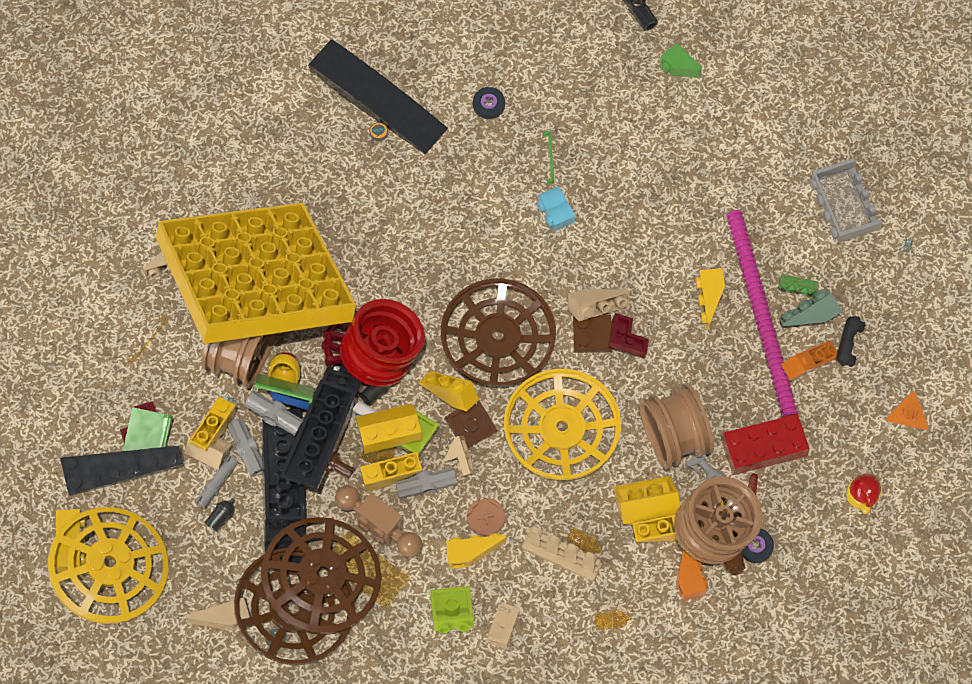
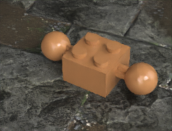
(379, 520)

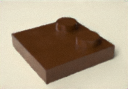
(592, 334)
(472, 424)

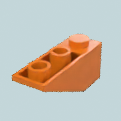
(809, 360)
(689, 579)

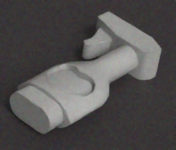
(710, 472)

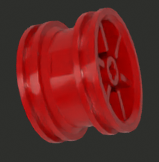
(377, 338)

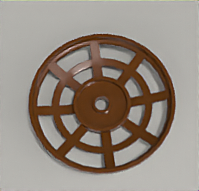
(498, 323)
(317, 585)
(302, 615)

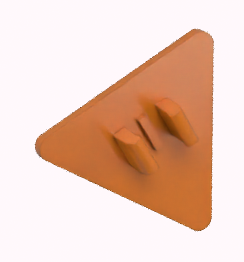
(909, 413)

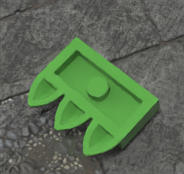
(802, 285)

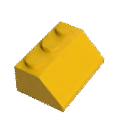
(389, 428)
(646, 499)

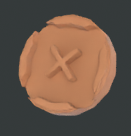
(485, 517)

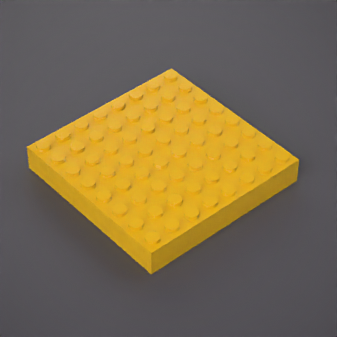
(254, 272)

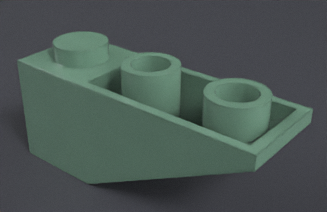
(815, 310)

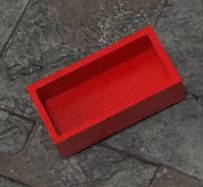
(765, 444)

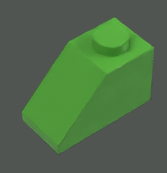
(679, 63)

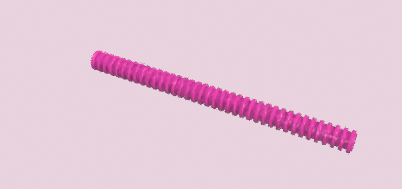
(762, 314)

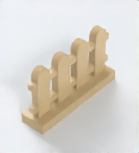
(565, 556)

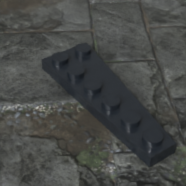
(107, 469)

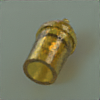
(377, 456)
(584, 541)
(611, 620)

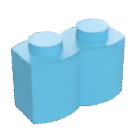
(556, 208)

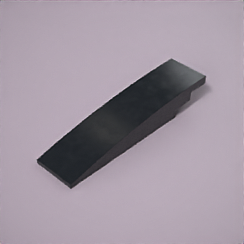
(377, 96)
(322, 427)
(281, 498)

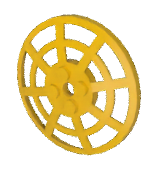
(562, 414)
(105, 575)

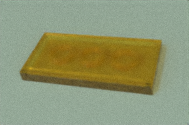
(392, 578)

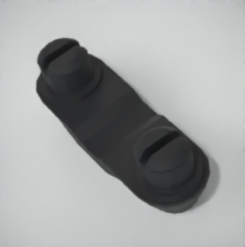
(852, 326)

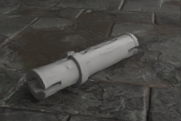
(211, 489)

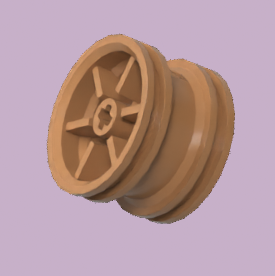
(238, 357)
(676, 425)
(698, 540)

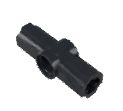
(642, 14)

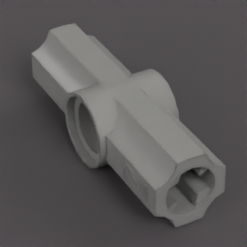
(274, 412)
(246, 446)
(426, 482)

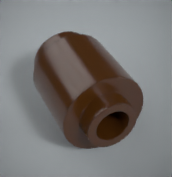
(735, 565)

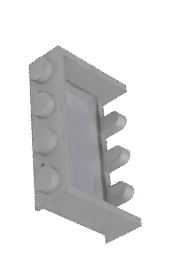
(844, 201)

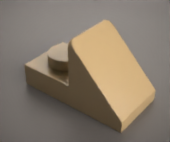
(460, 451)

